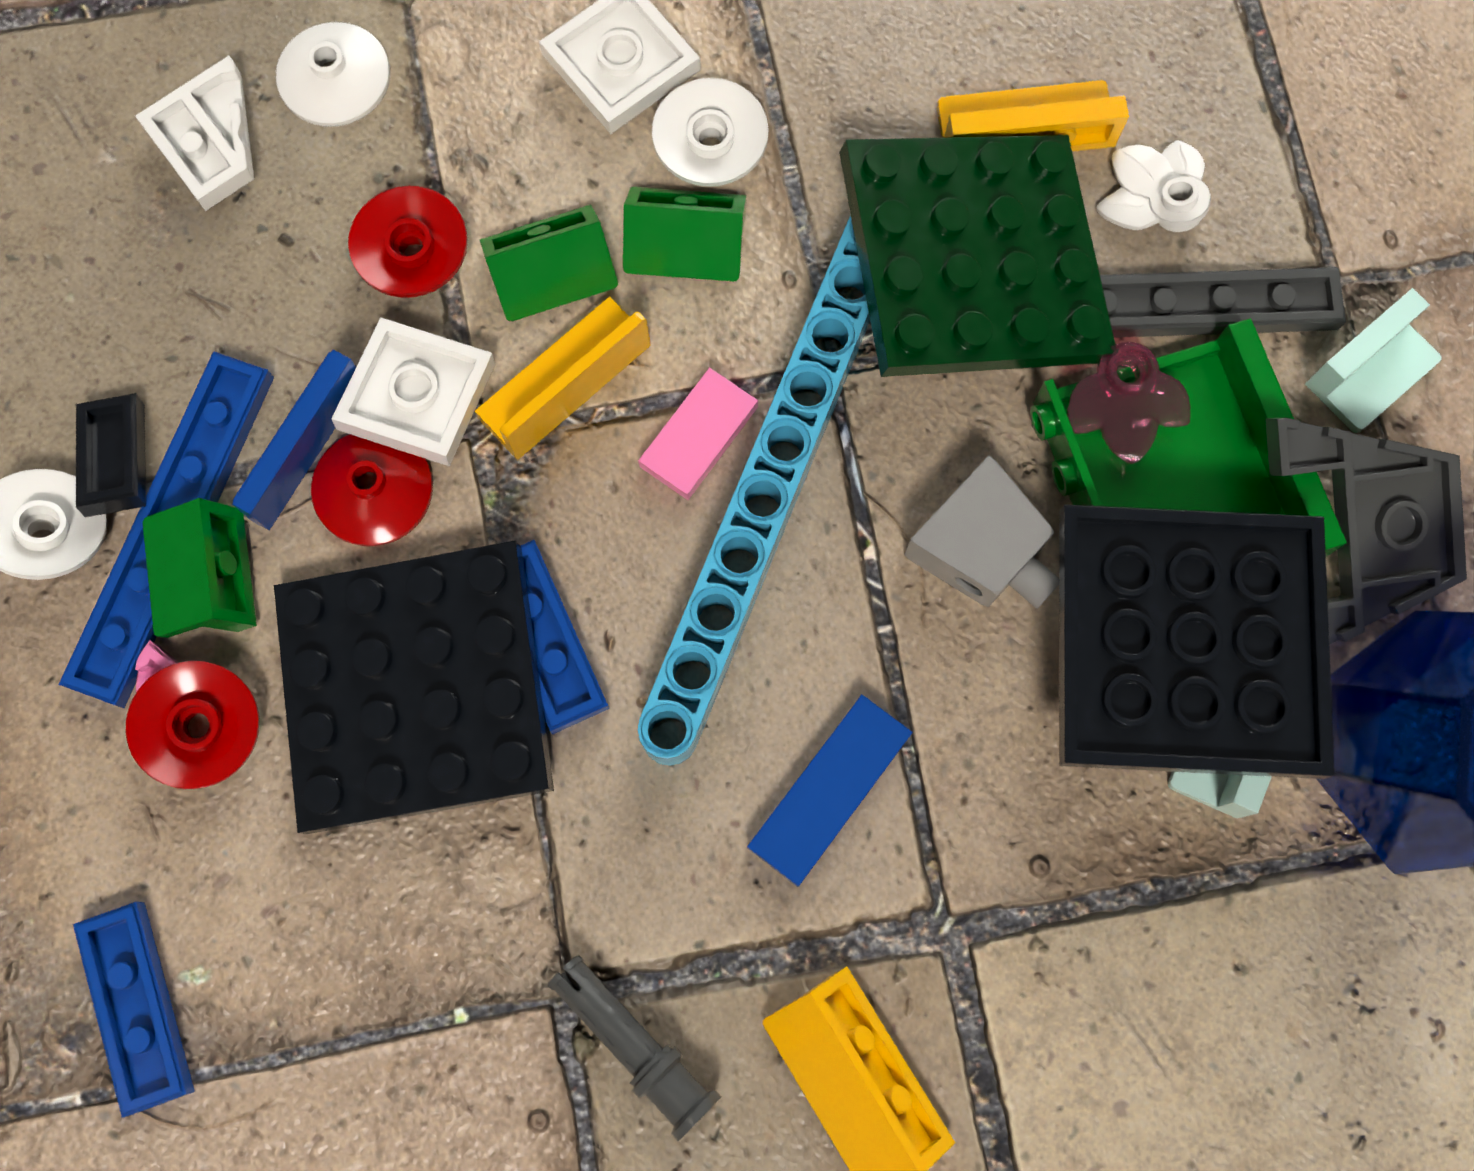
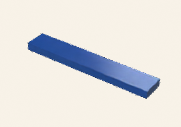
(192, 468)

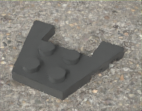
(1395, 511)

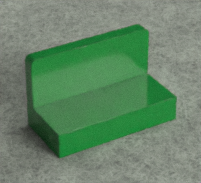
(683, 233)
(549, 263)
(198, 568)

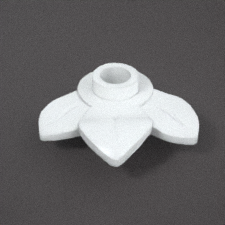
(1152, 183)

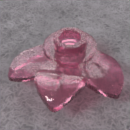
(1128, 411)

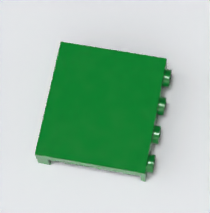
(1204, 466)

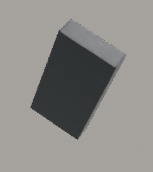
(110, 455)

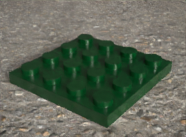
(975, 254)

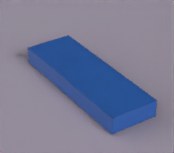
(295, 443)
(565, 675)
(829, 790)
(133, 1009)

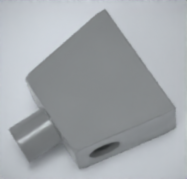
(986, 540)

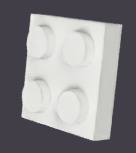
(620, 58)
(414, 391)

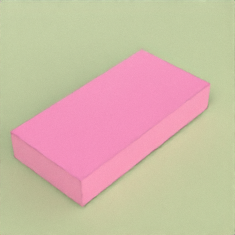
(698, 433)

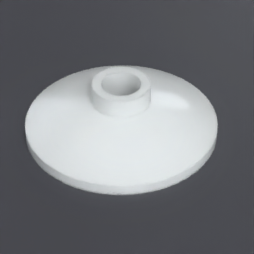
(336, 92)
(704, 111)
(45, 501)

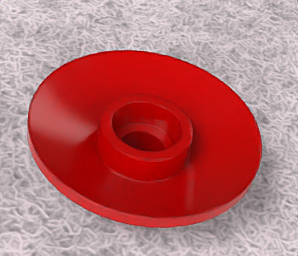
(403, 219)
(377, 513)
(161, 716)

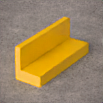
(1070, 109)
(564, 377)
(857, 1079)

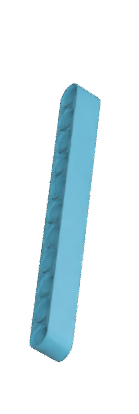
(763, 475)

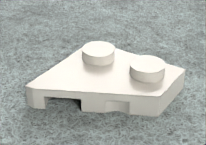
(205, 133)

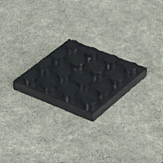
(1194, 642)
(411, 688)

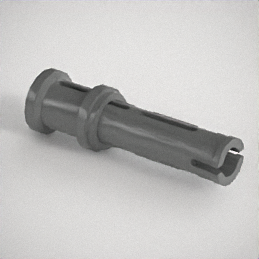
(655, 1069)

